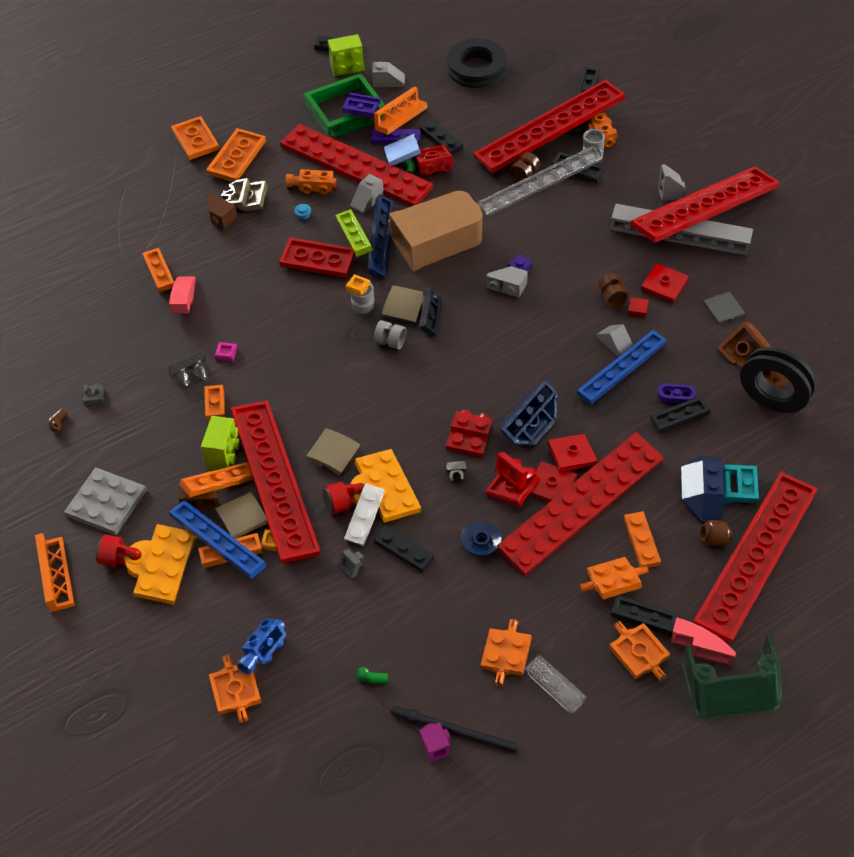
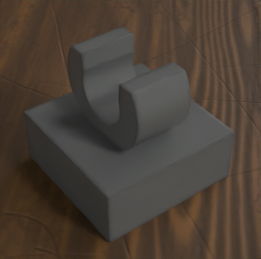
(93, 394)
(350, 562)

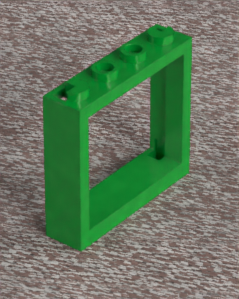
(347, 123)

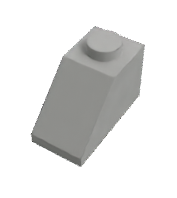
(387, 75)
(670, 184)
(366, 194)

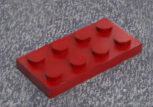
(317, 257)

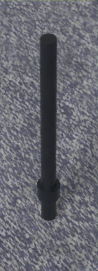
(413, 716)

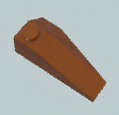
(742, 343)

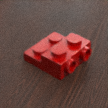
(434, 160)
(469, 433)

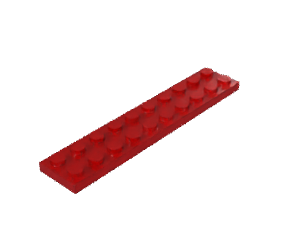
(549, 126)
(356, 164)
(704, 204)
(275, 482)
(579, 504)
(755, 557)

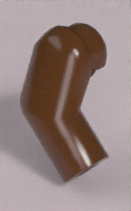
(55, 420)

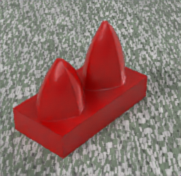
(512, 470)

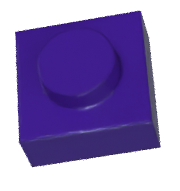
(520, 262)

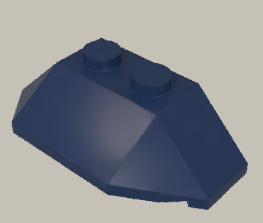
(532, 416)
(703, 487)

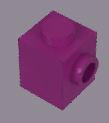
(435, 741)

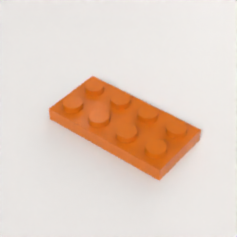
(236, 155)

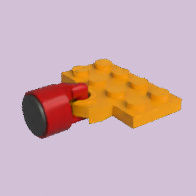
(380, 471)
(155, 563)

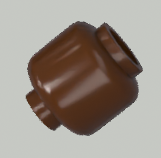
(715, 533)

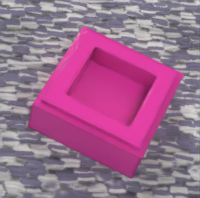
(226, 352)

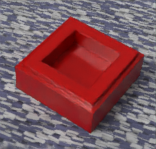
(638, 307)

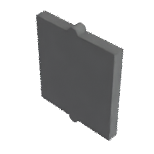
(724, 307)

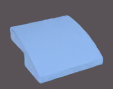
(402, 150)

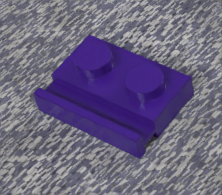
(361, 105)

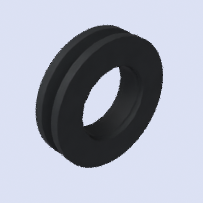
(476, 76)
(783, 363)

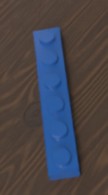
(621, 367)
(217, 539)

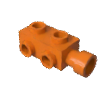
(604, 124)
(314, 181)

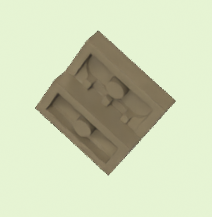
(403, 304)
(333, 451)
(241, 515)

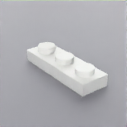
(364, 514)

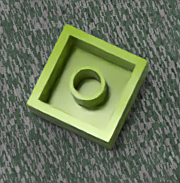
(346, 55)
(220, 443)

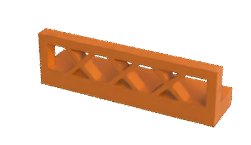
(399, 115)
(47, 573)

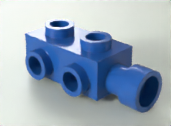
(262, 644)

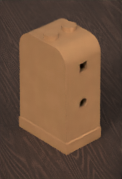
(436, 228)

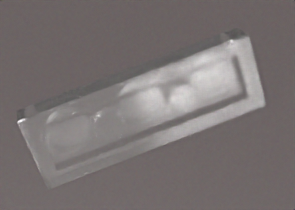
(555, 684)

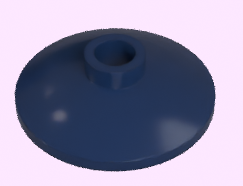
(481, 531)

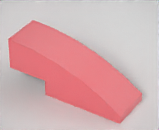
(182, 295)
(702, 642)

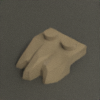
(246, 195)

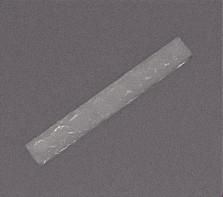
(540, 181)

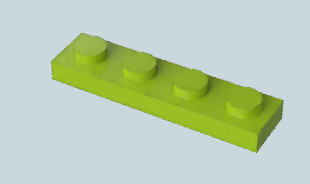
(354, 233)

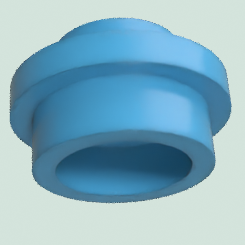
(302, 211)

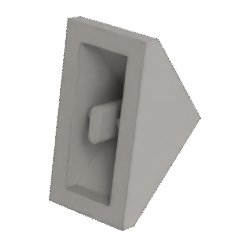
(615, 338)

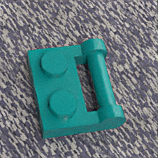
(746, 484)

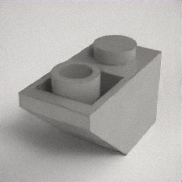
(508, 281)

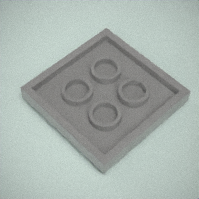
(105, 501)

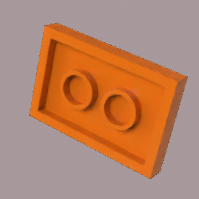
(195, 138)

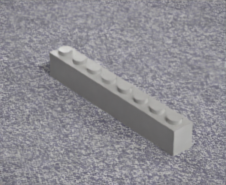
(704, 234)

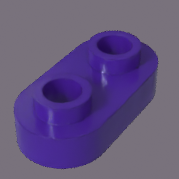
(676, 393)

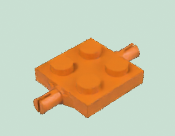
(614, 578)
(639, 651)
(506, 652)
(234, 690)

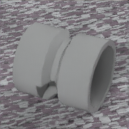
(594, 138)
(364, 303)
(389, 334)

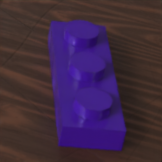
(381, 138)

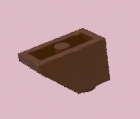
(221, 211)
(203, 501)

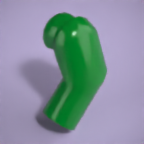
(411, 165)
(365, 676)

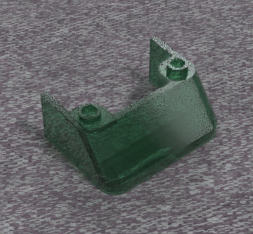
(736, 693)

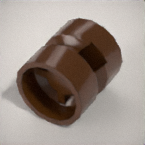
(524, 167)
(613, 290)

